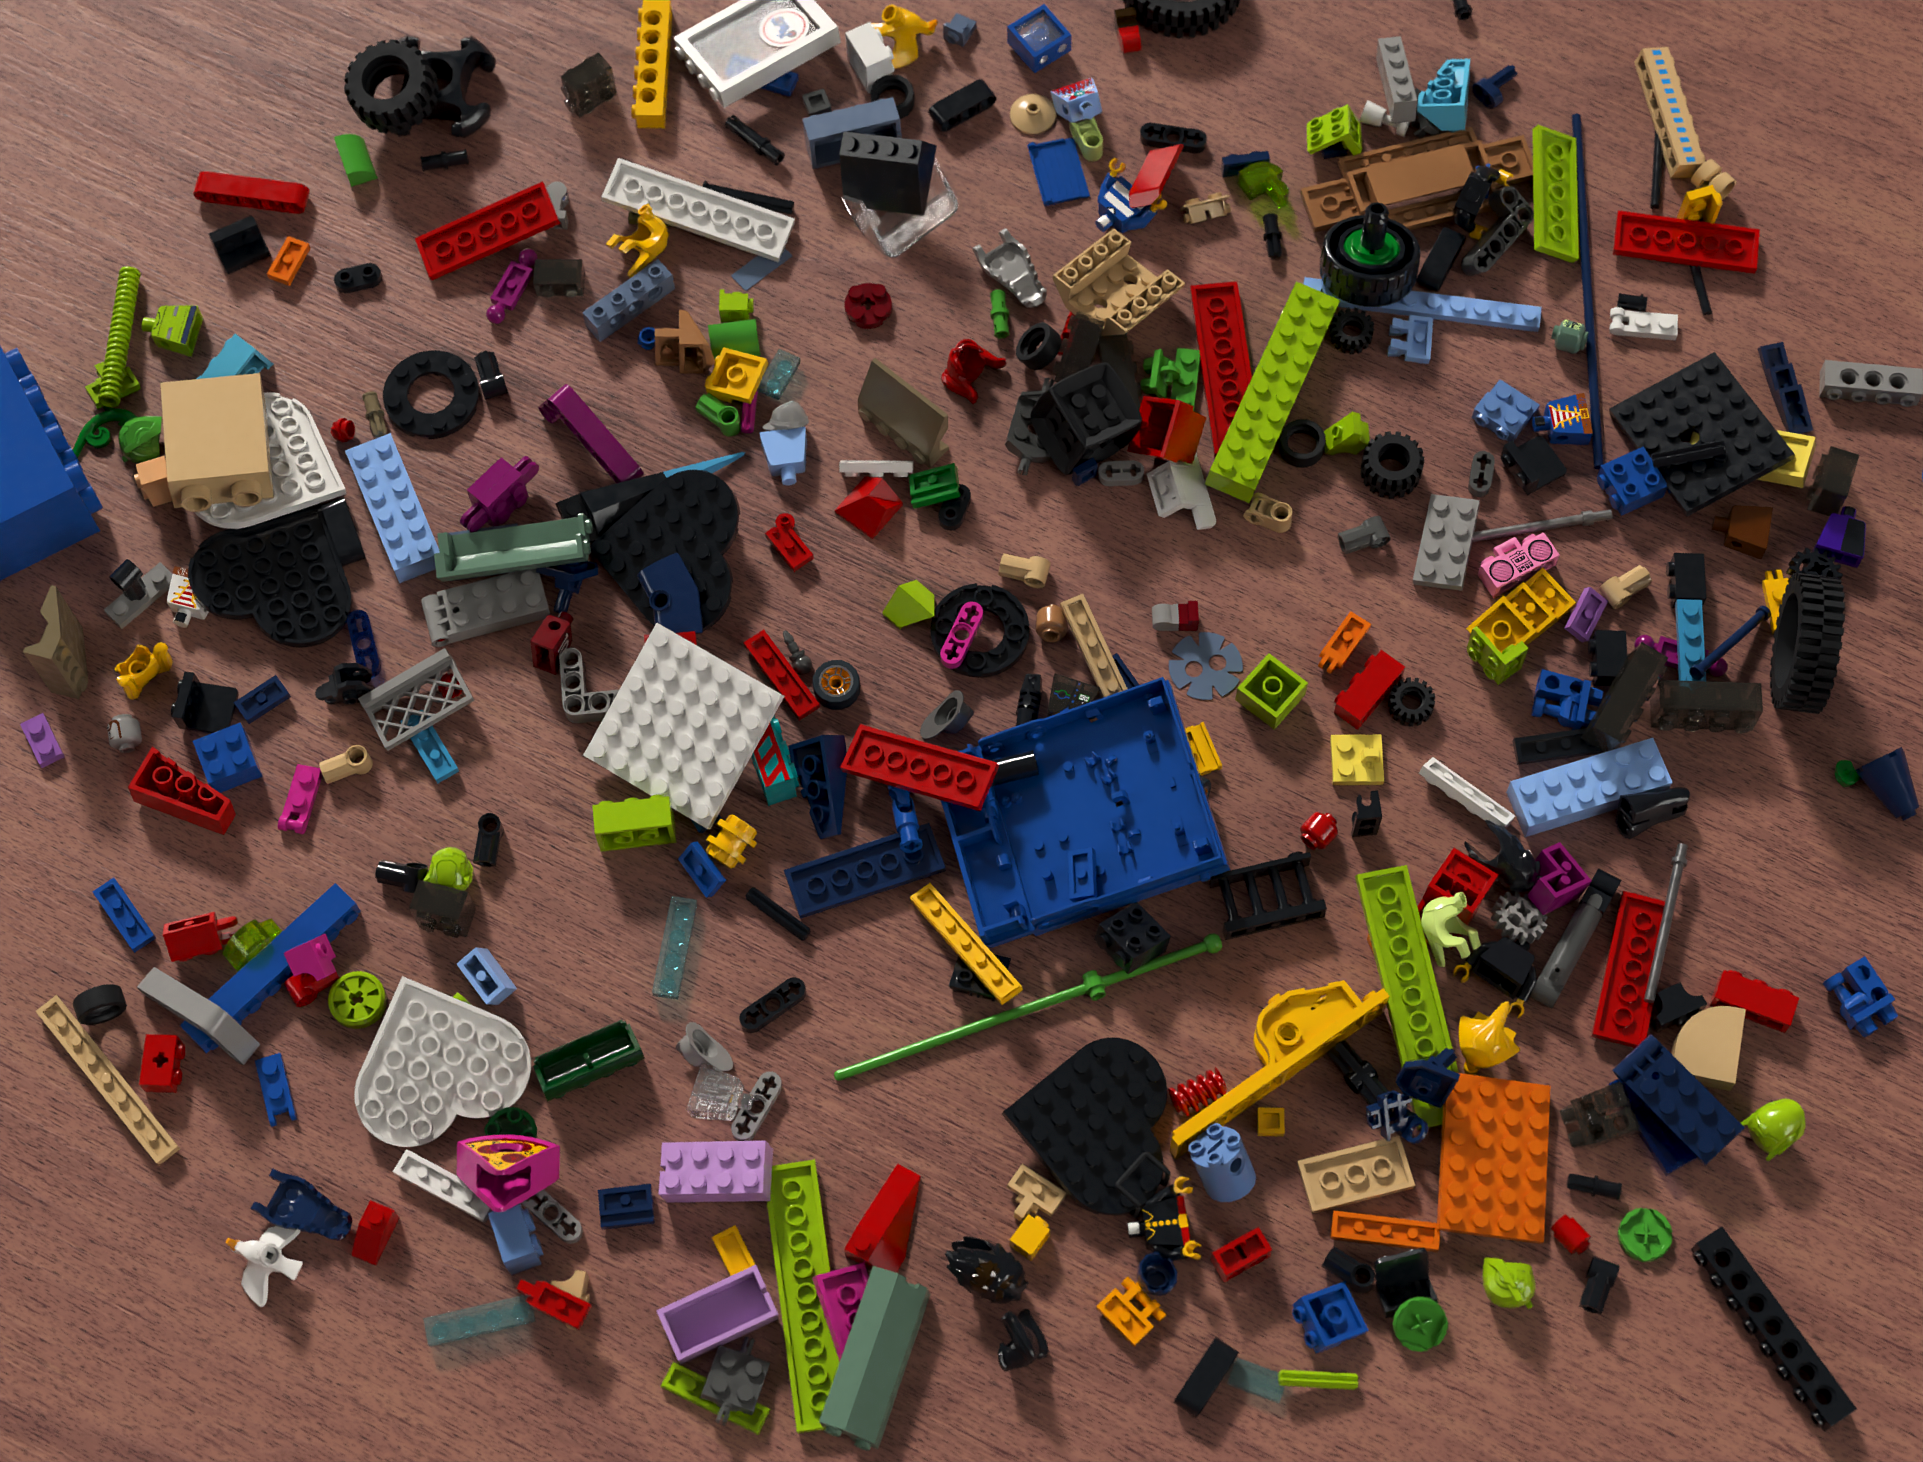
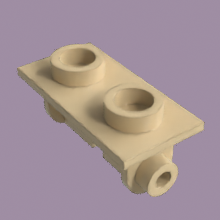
(1196, 209)

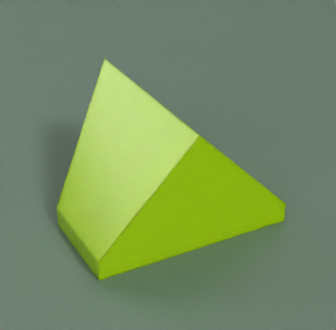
(910, 604)

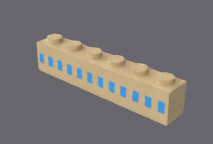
(1669, 112)

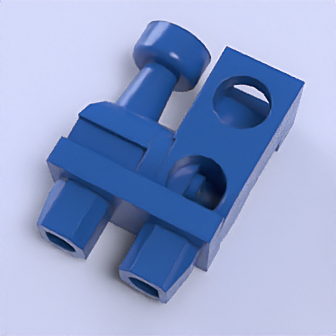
(1572, 697)
(1869, 998)

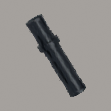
(761, 145)

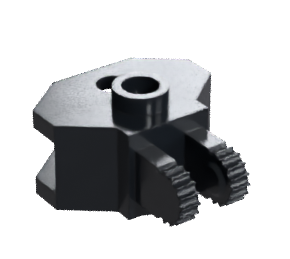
(345, 684)

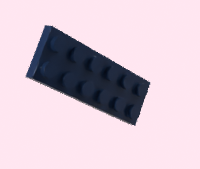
(862, 872)

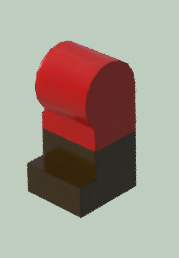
(1127, 30)

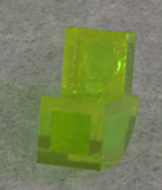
(1261, 179)
(249, 942)

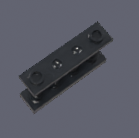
(1261, 919)

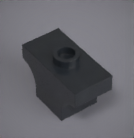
(1676, 1007)

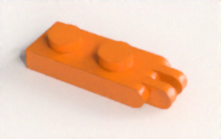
(1344, 642)

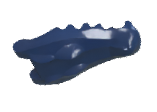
(303, 1208)

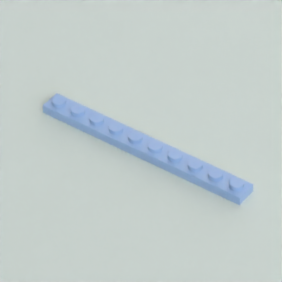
(1452, 309)

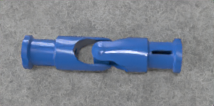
(905, 822)

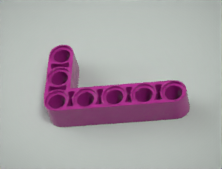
(591, 433)

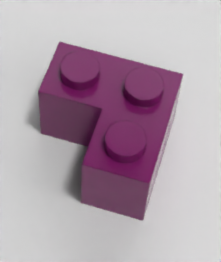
(1560, 880)

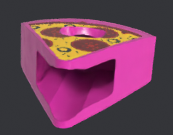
(507, 1168)

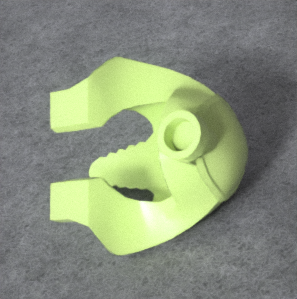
(1440, 920)

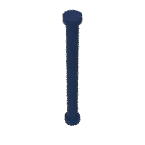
(1698, 671)

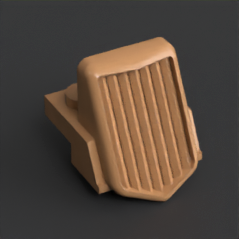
(683, 346)

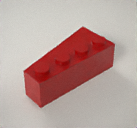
(179, 793)

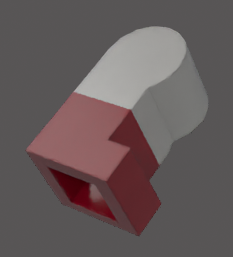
(1176, 617)

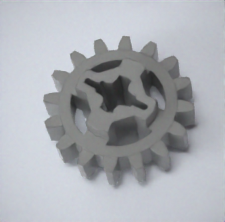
(1518, 918)

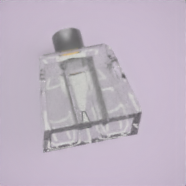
(717, 1095)

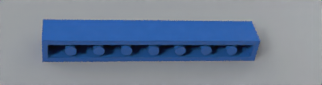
(269, 968)

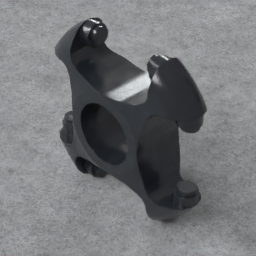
(457, 68)

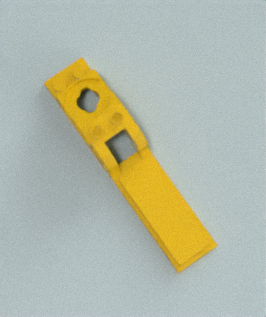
(1308, 1038)

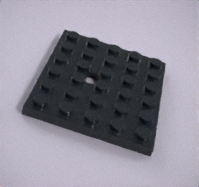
(1717, 408)

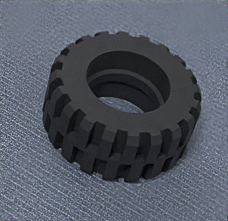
(380, 63)

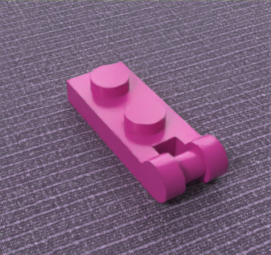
(300, 799)

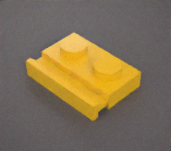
(1203, 749)

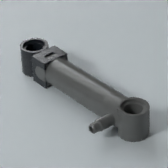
(1575, 938)

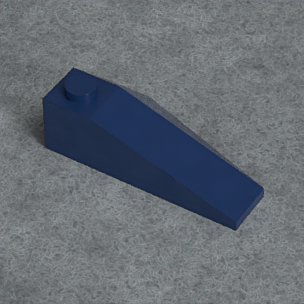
(822, 780)

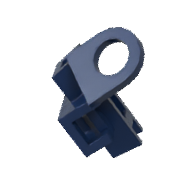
(1403, 1119)

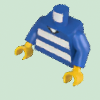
(1115, 207)

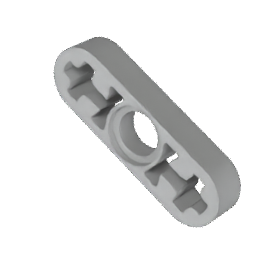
(772, 1093)
(570, 1220)

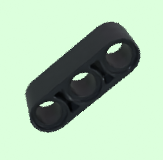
(962, 105)
(1441, 259)
(343, 531)
(1206, 1377)

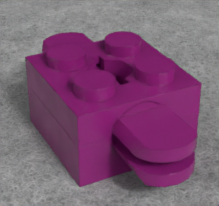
(498, 493)

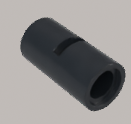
(1015, 768)

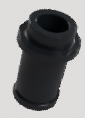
(1462, 9)
(1632, 302)

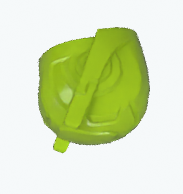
(450, 869)
(1776, 1126)
(1508, 1283)

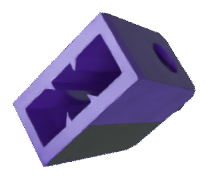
(1843, 537)

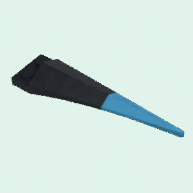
(611, 502)

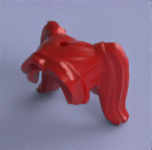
(964, 367)

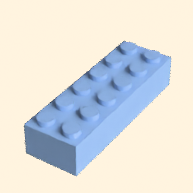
(394, 507)
(1586, 786)

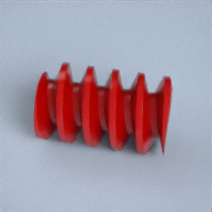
(1197, 1091)

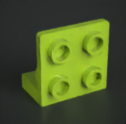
(1335, 127)
(1495, 664)

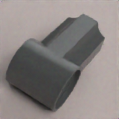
(1370, 533)

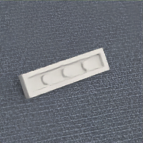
(1465, 793)
(440, 1184)

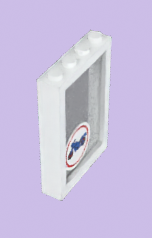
(754, 44)

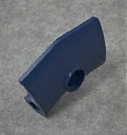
(672, 580)

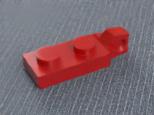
(555, 1302)

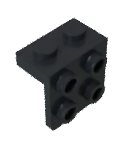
(1532, 464)
(203, 705)
(1402, 1278)

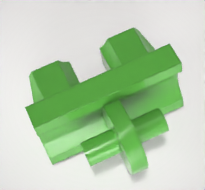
(1162, 374)

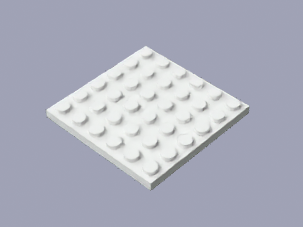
(683, 725)

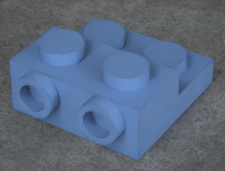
(1505, 411)

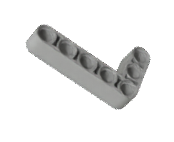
(579, 695)
(199, 1013)

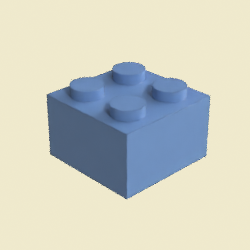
(515, 1239)

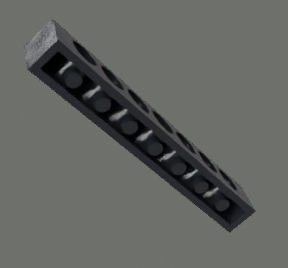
(1788, 1335)

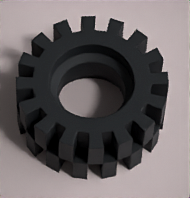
(1355, 319)
(1408, 715)

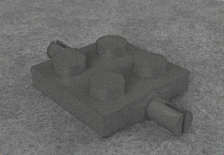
(735, 1380)

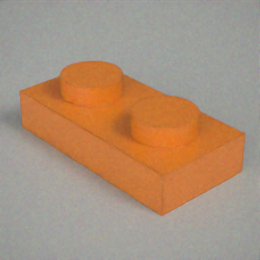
(288, 261)

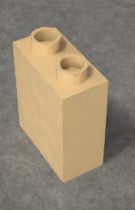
(216, 441)

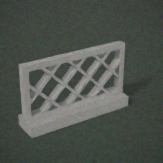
(410, 681)

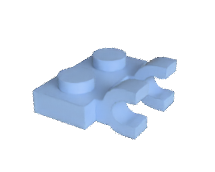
(1418, 340)

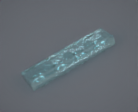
(674, 947)
(478, 1320)

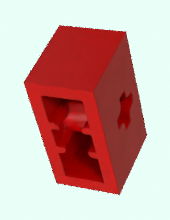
(157, 1050)

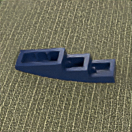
(1784, 388)

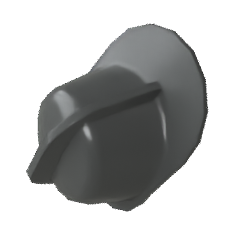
(947, 717)

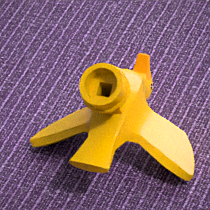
(903, 27)

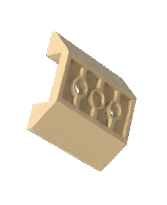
(1100, 279)

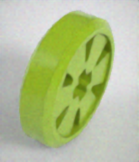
(360, 1014)

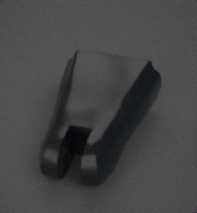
(1644, 810)

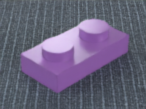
(1586, 614)
(42, 740)

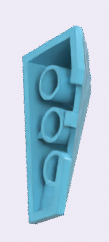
(1447, 96)

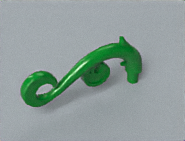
(104, 436)

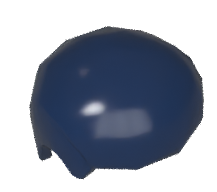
(1156, 1274)

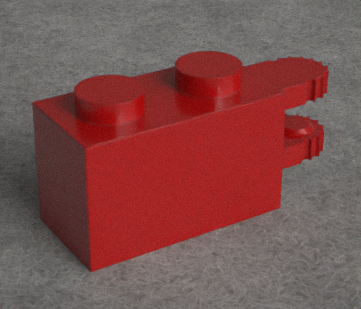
(197, 936)

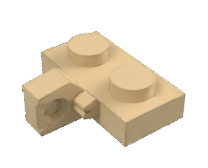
(1034, 1193)

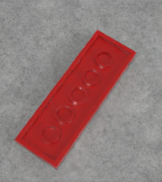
(487, 231)
(1686, 242)
(920, 767)
(1621, 1008)

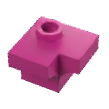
(312, 958)

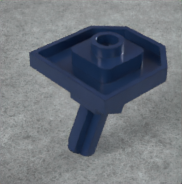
(568, 580)
(1429, 1079)

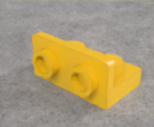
(1701, 204)

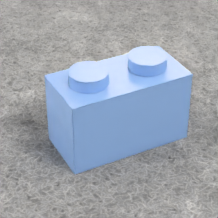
(486, 976)

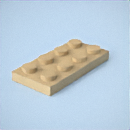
(1355, 1174)

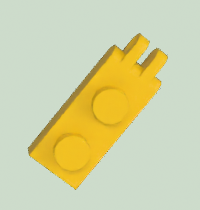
(1773, 593)

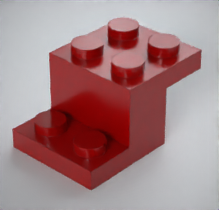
(1458, 875)

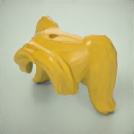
(148, 663)

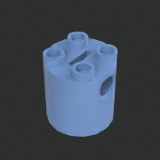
(1222, 1163)

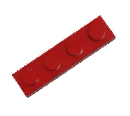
(781, 675)

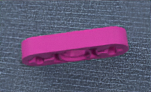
(962, 645)

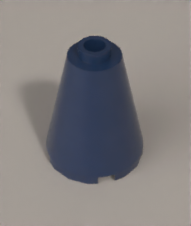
(1892, 783)

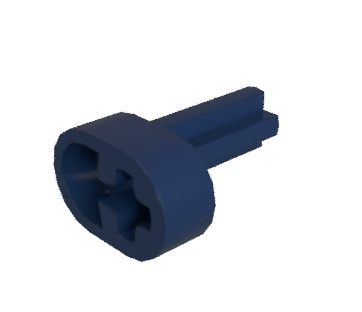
(1487, 89)

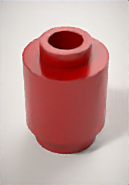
(1571, 1235)

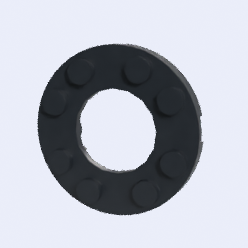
(436, 424)
(993, 600)

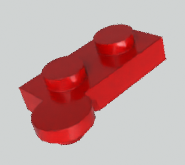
(788, 542)

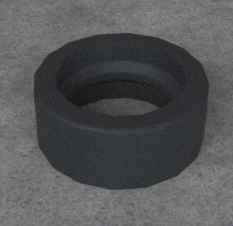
(898, 83)
(1045, 353)
(1307, 427)
(99, 1004)

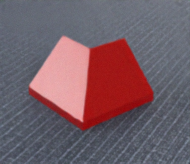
(870, 506)

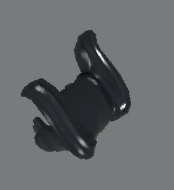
(1026, 1341)

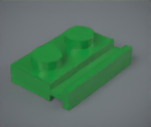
(934, 485)

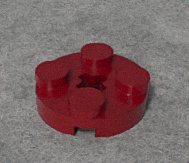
(865, 293)

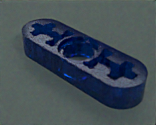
(367, 633)

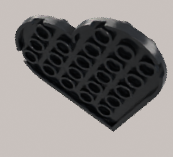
(682, 515)
(279, 575)
(1095, 1122)

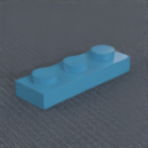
(433, 751)

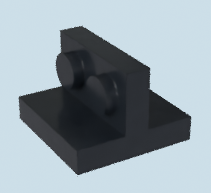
(239, 244)

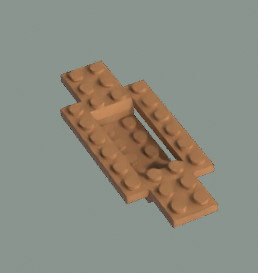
(1412, 172)

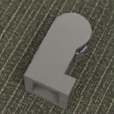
(560, 199)

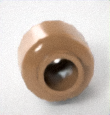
(1051, 623)

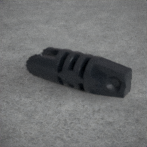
(1029, 699)

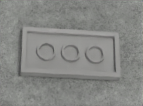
(1446, 542)

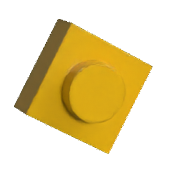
(1270, 1122)

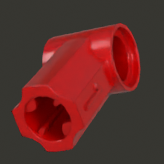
(305, 987)

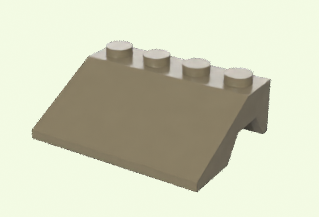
(903, 414)
(61, 651)

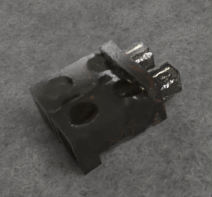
(1593, 1120)

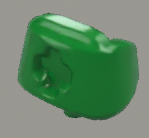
(1845, 773)

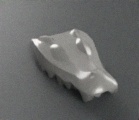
(1013, 269)

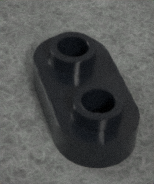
(357, 278)
(958, 507)

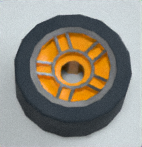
(827, 676)

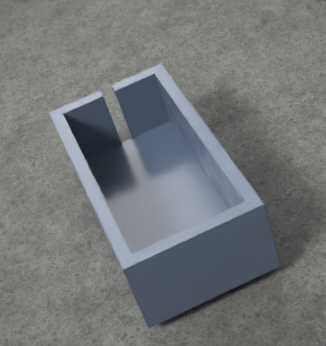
(825, 131)

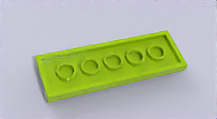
(1555, 194)

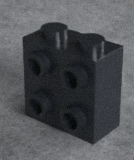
(1132, 937)

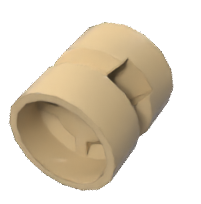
(1711, 174)

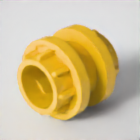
(731, 841)

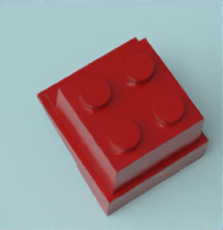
(1168, 430)

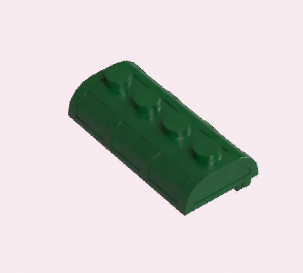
(587, 1059)

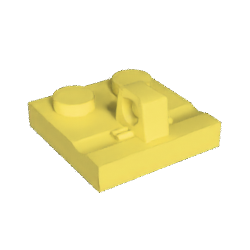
(1357, 759)

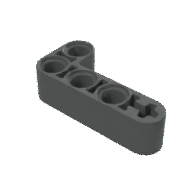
(1495, 236)

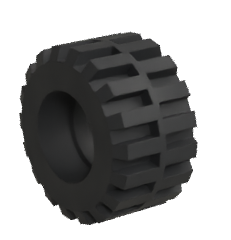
(1397, 448)

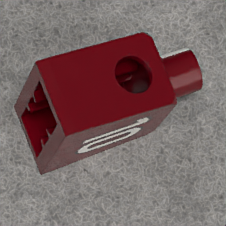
(550, 640)

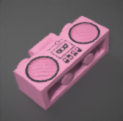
(1518, 566)

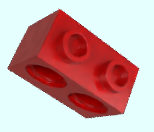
(1241, 1254)

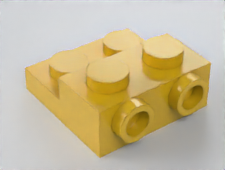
(735, 376)

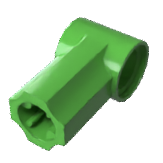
(719, 413)

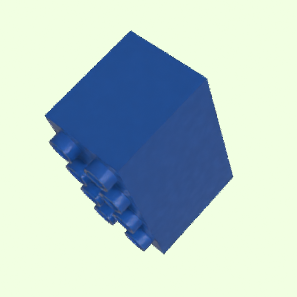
(42, 483)

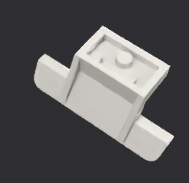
(1180, 487)

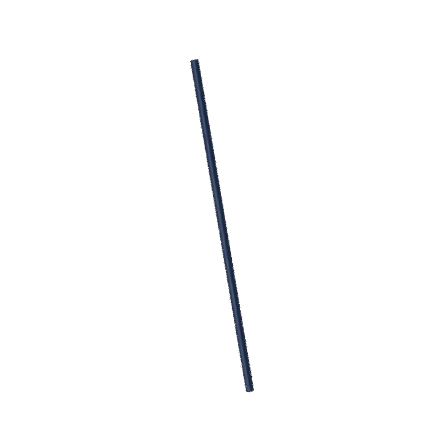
(1588, 297)

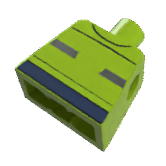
(175, 328)

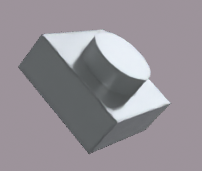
(816, 102)

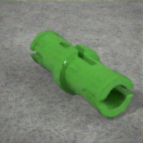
(999, 314)

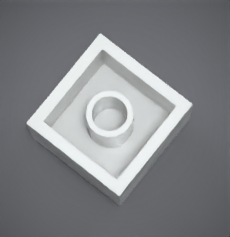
(868, 54)

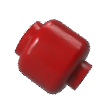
(1319, 831)

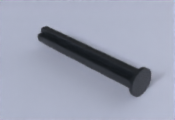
(767, 202)

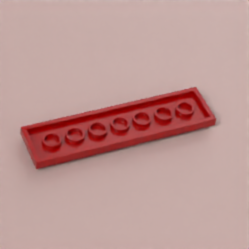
(1222, 353)

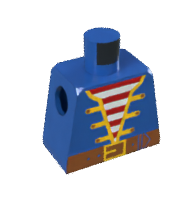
(1566, 421)

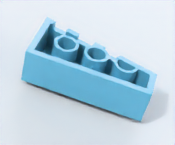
(236, 359)

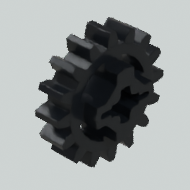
(1814, 564)

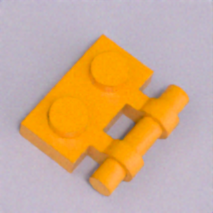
(1125, 1316)

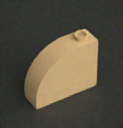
(1711, 1046)

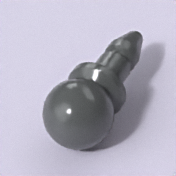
(801, 663)

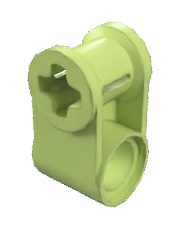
(1088, 138)

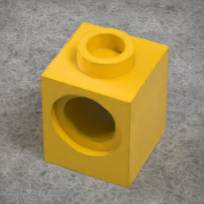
(1030, 1236)

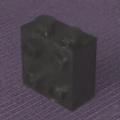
(588, 85)

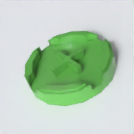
(1645, 1234)
(1420, 1324)

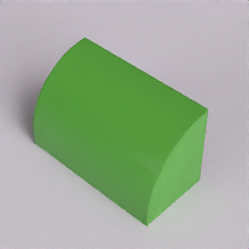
(355, 159)
(736, 336)

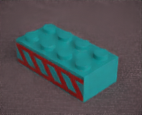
(774, 765)

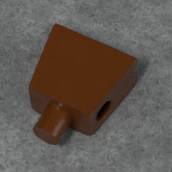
(1746, 529)

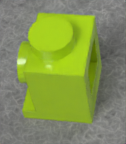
(735, 306)

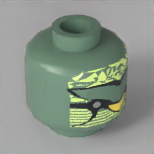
(1570, 336)

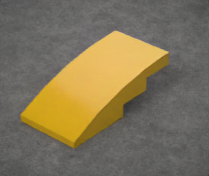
(1525, 612)

